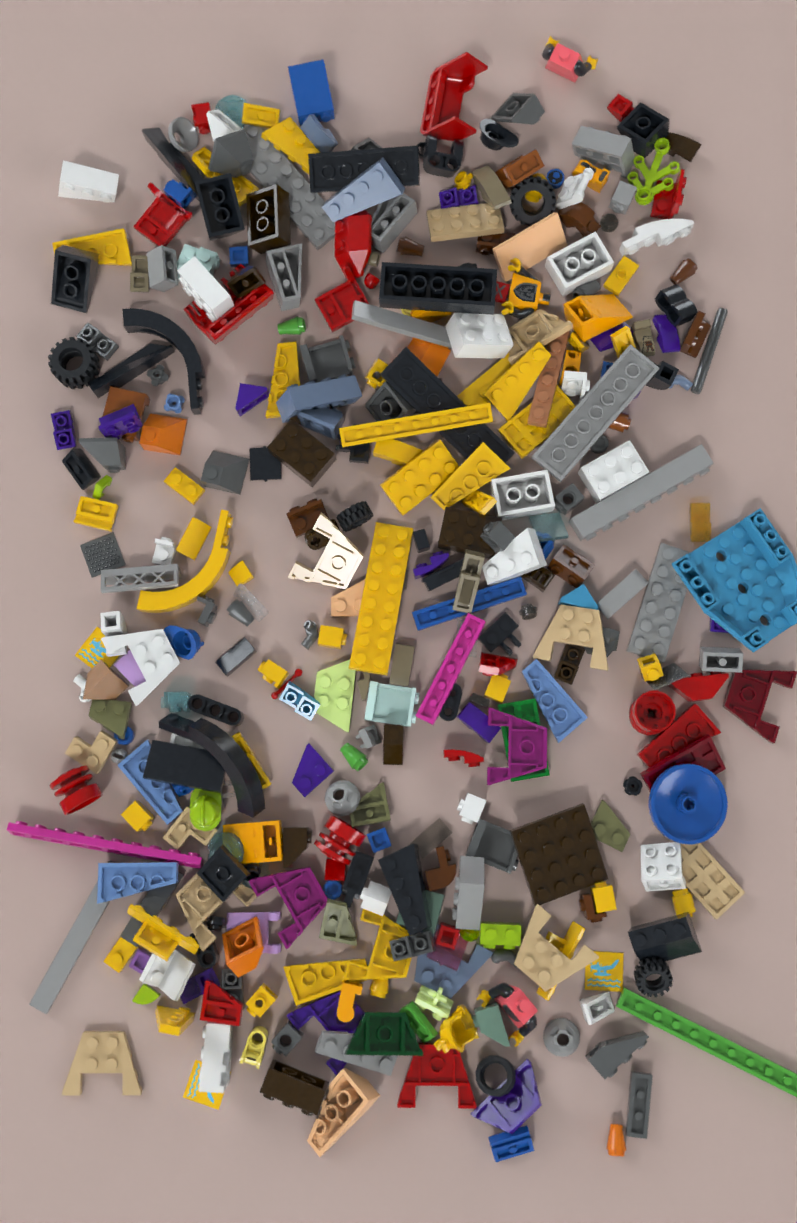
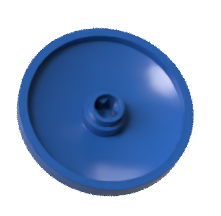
(688, 804)

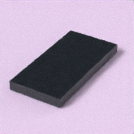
(184, 767)

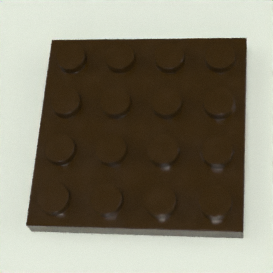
(559, 854)

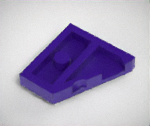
(311, 771)

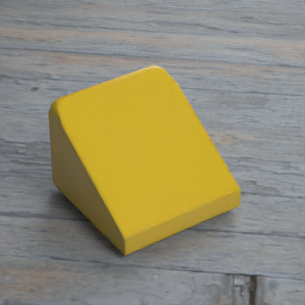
(577, 343)
(240, 574)

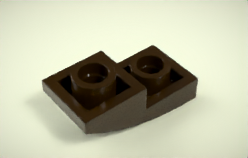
(569, 663)

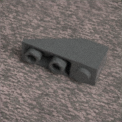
(611, 1053)

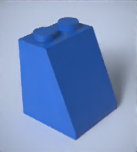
(311, 91)

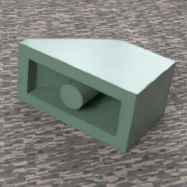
(491, 1023)

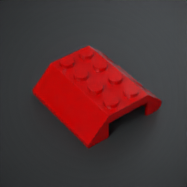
(233, 318)

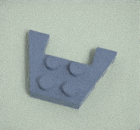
(433, 976)

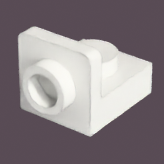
(164, 551)

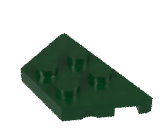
(384, 1035)

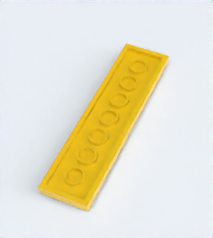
(381, 599)

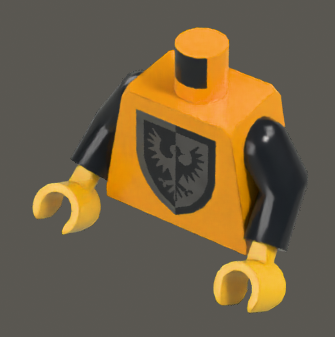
(524, 293)

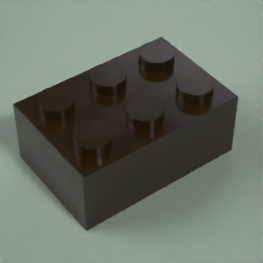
(268, 219)
(301, 453)
(463, 530)
(294, 1088)

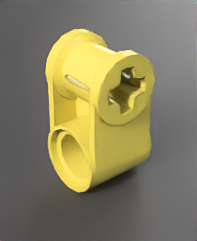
(254, 1050)

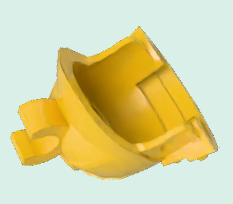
(456, 1031)

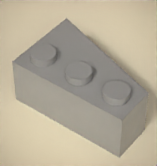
(391, 220)

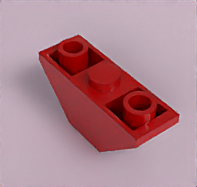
(699, 686)

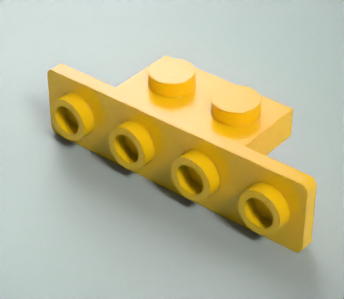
(159, 937)
(566, 946)

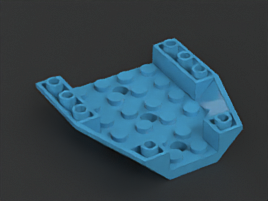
(760, 563)

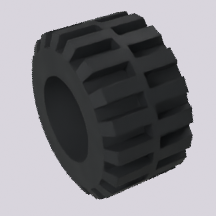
(530, 184)
(68, 350)

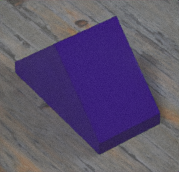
(249, 397)

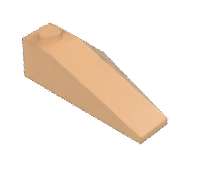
(345, 1103)

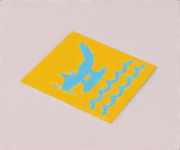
(94, 650)
(605, 972)
(192, 1090)

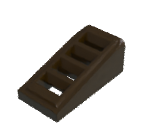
(549, 576)

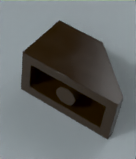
(245, 281)
(393, 745)
(295, 842)

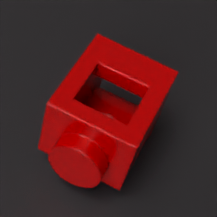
(200, 117)

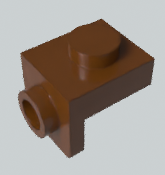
(586, 905)

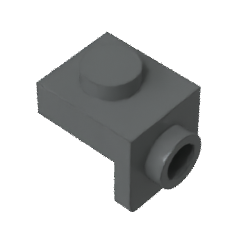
(208, 614)

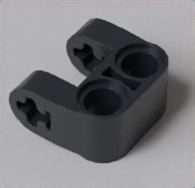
(442, 159)

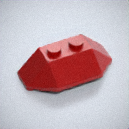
(353, 242)

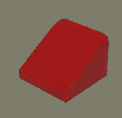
(334, 870)
(447, 935)

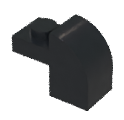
(664, 376)

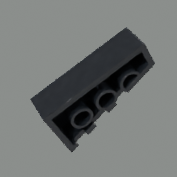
(407, 886)

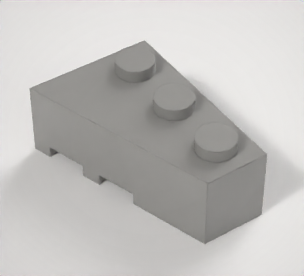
(605, 148)
(285, 272)
(470, 893)

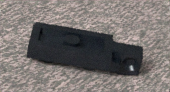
(356, 877)

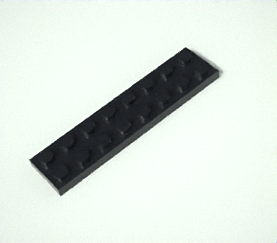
(429, 394)

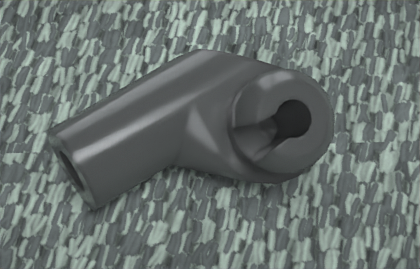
(503, 955)

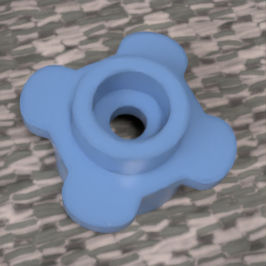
(169, 403)

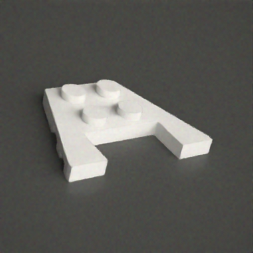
(152, 655)

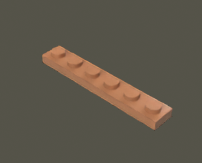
(548, 382)

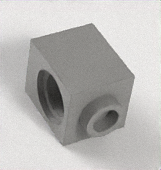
(622, 197)

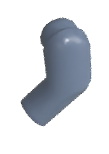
(682, 381)

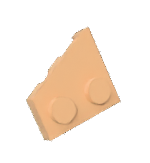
(348, 601)

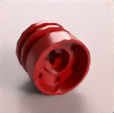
(660, 705)
(75, 788)
(339, 840)

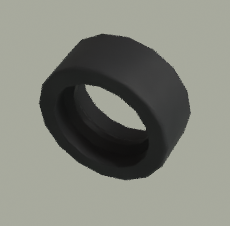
(511, 1076)

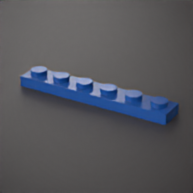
(484, 599)

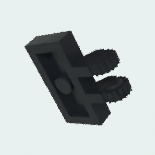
(358, 453)
(498, 633)

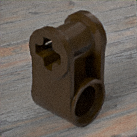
(321, 540)

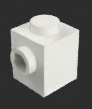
(471, 808)
(375, 898)

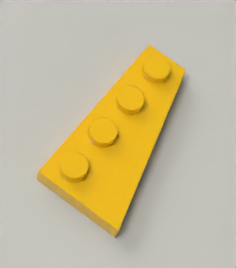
(292, 141)
(241, 184)
(110, 246)
(284, 375)
(515, 383)
(474, 393)
(471, 475)
(317, 979)
(173, 1020)

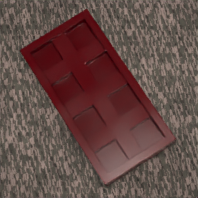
(700, 752)

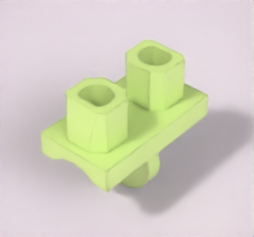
(434, 1001)

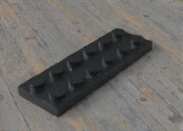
(336, 169)

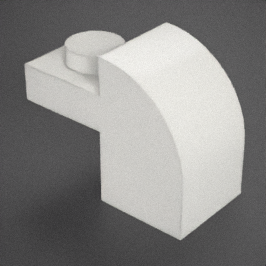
(114, 624)

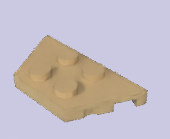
(533, 328)

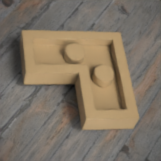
(92, 755)
(184, 828)

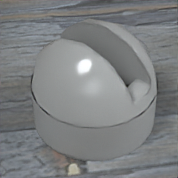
(118, 751)

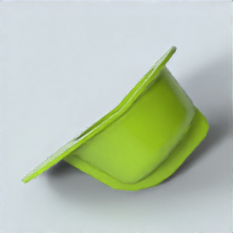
(205, 809)

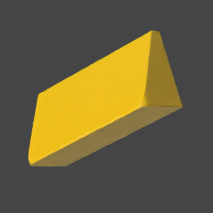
(193, 538)

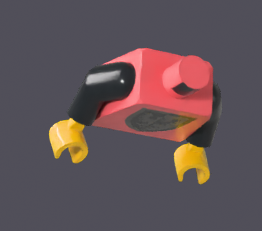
(566, 61)
(515, 1005)

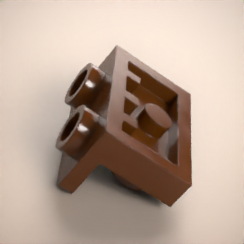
(488, 242)
(695, 335)
(305, 517)
(570, 566)

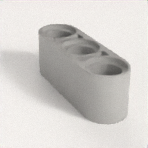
(622, 593)

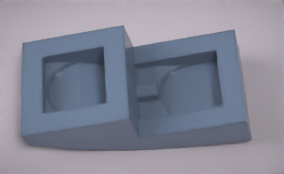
(320, 137)

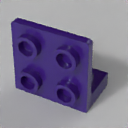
(120, 422)

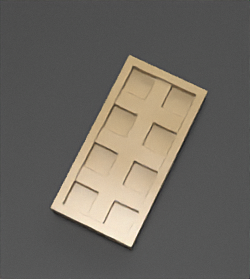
(464, 222)
(708, 880)

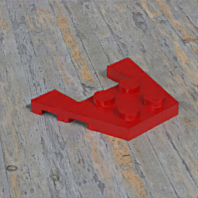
(436, 1069)

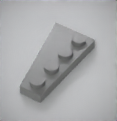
(335, 1043)

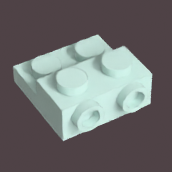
(206, 257)

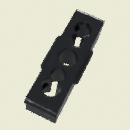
(442, 576)

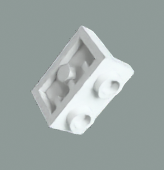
(575, 384)

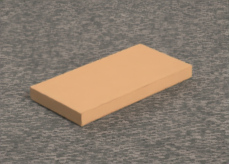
(531, 245)

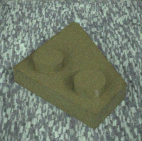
(111, 715)
(372, 808)
(609, 828)
(337, 923)

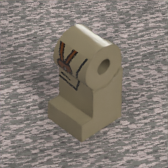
(643, 337)

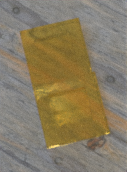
(699, 522)

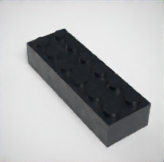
(437, 288)

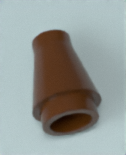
(409, 247)
(684, 271)

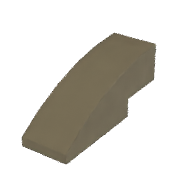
(491, 187)
(468, 581)

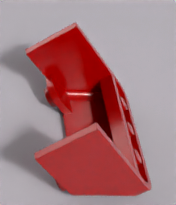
(445, 98)

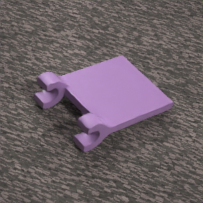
(237, 918)

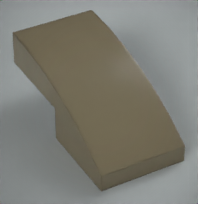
(139, 277)
(402, 664)
(364, 685)

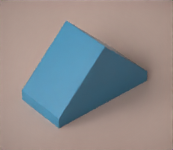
(579, 598)

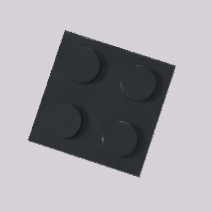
(223, 873)

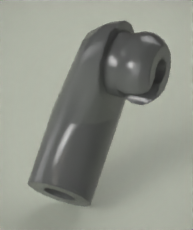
(312, 634)

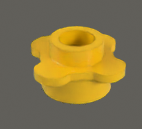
(463, 180)

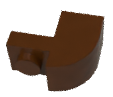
(581, 217)
(443, 875)

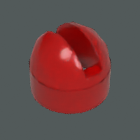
(371, 281)

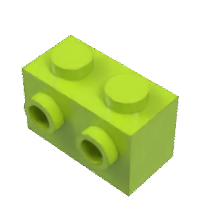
(500, 934)

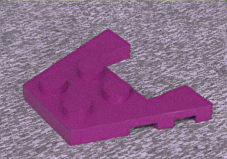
(525, 747)
(301, 895)

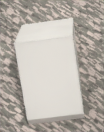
(221, 124)
(596, 1007)

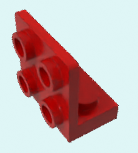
(667, 203)

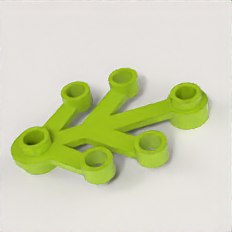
(653, 175)

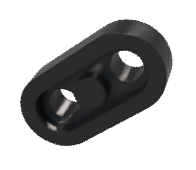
(453, 703)

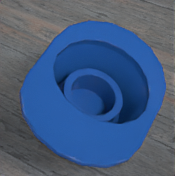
(183, 641)

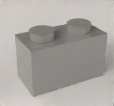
(162, 268)
(721, 659)

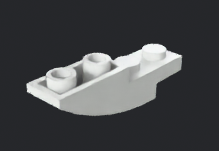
(659, 231)

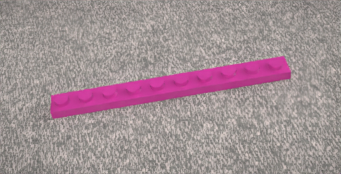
(98, 843)

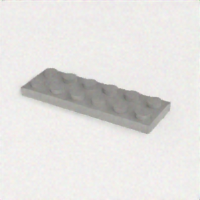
(659, 606)

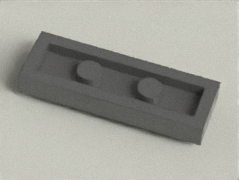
(638, 1105)

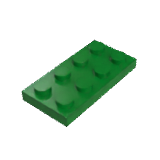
(528, 711)

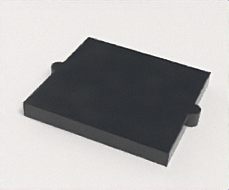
(263, 465)

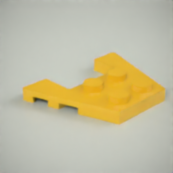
(381, 961)

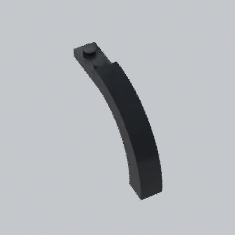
(156, 324)
(228, 753)

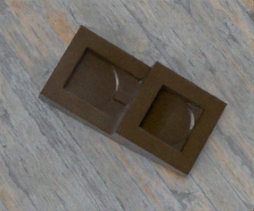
(682, 146)

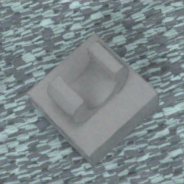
(369, 736)

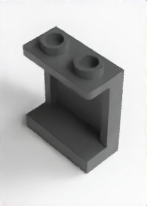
(328, 360)
(494, 845)

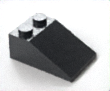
(73, 278)

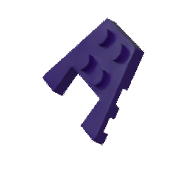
(326, 1013)

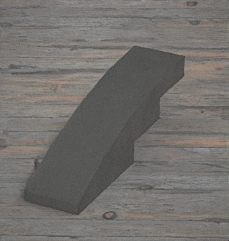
(153, 904)

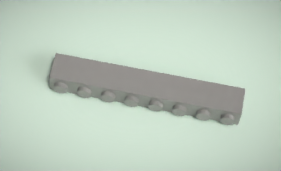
(641, 492)

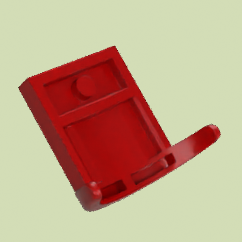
(161, 219)
(338, 303)

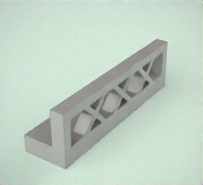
(140, 575)

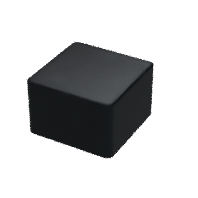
(421, 541)

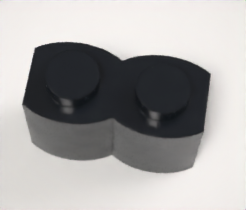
(676, 305)

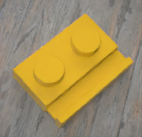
(96, 513)

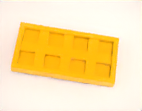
(526, 437)
(420, 477)

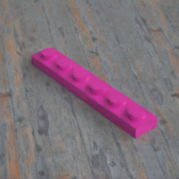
(450, 669)

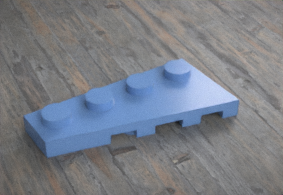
(126, 879)

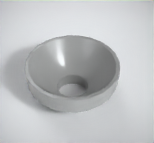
(187, 133)
(345, 805)
(554, 1029)

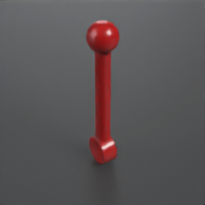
(298, 672)

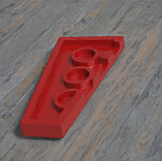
(683, 731)

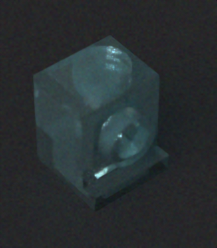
(176, 701)

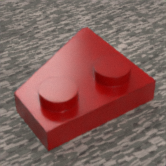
(495, 664)
(220, 1006)

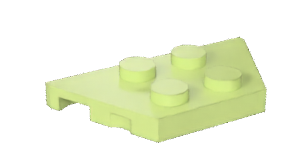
(335, 693)

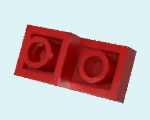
(469, 758)

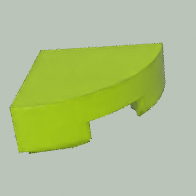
(100, 485)
(146, 995)

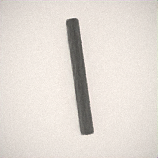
(709, 351)

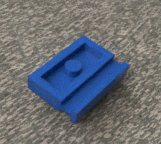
(511, 1145)

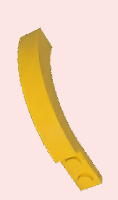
(198, 586)

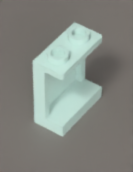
(391, 704)

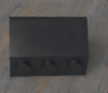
(219, 206)
(665, 938)

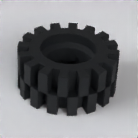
(354, 516)
(655, 986)

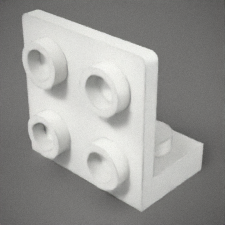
(662, 867)
(168, 975)

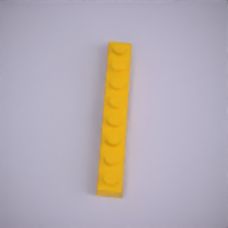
(416, 425)

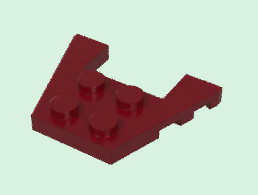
(749, 694)

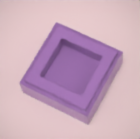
(140, 960)

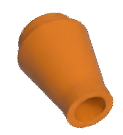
(616, 1142)

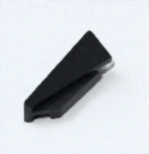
(172, 158)
(130, 368)

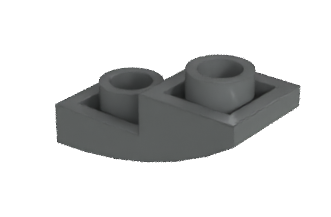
(100, 343)
(412, 946)
(233, 984)

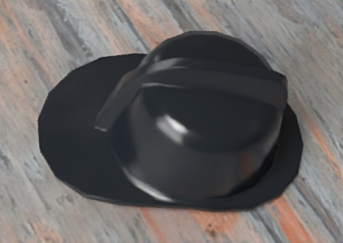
(495, 136)

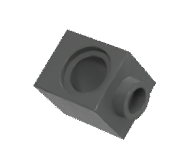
(571, 492)
(497, 536)
(290, 1030)

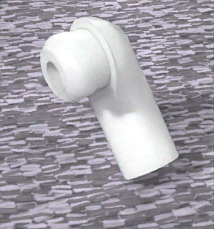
(81, 681)

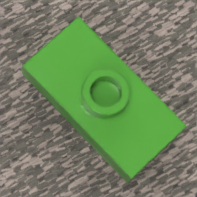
(419, 1022)

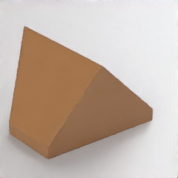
(103, 683)

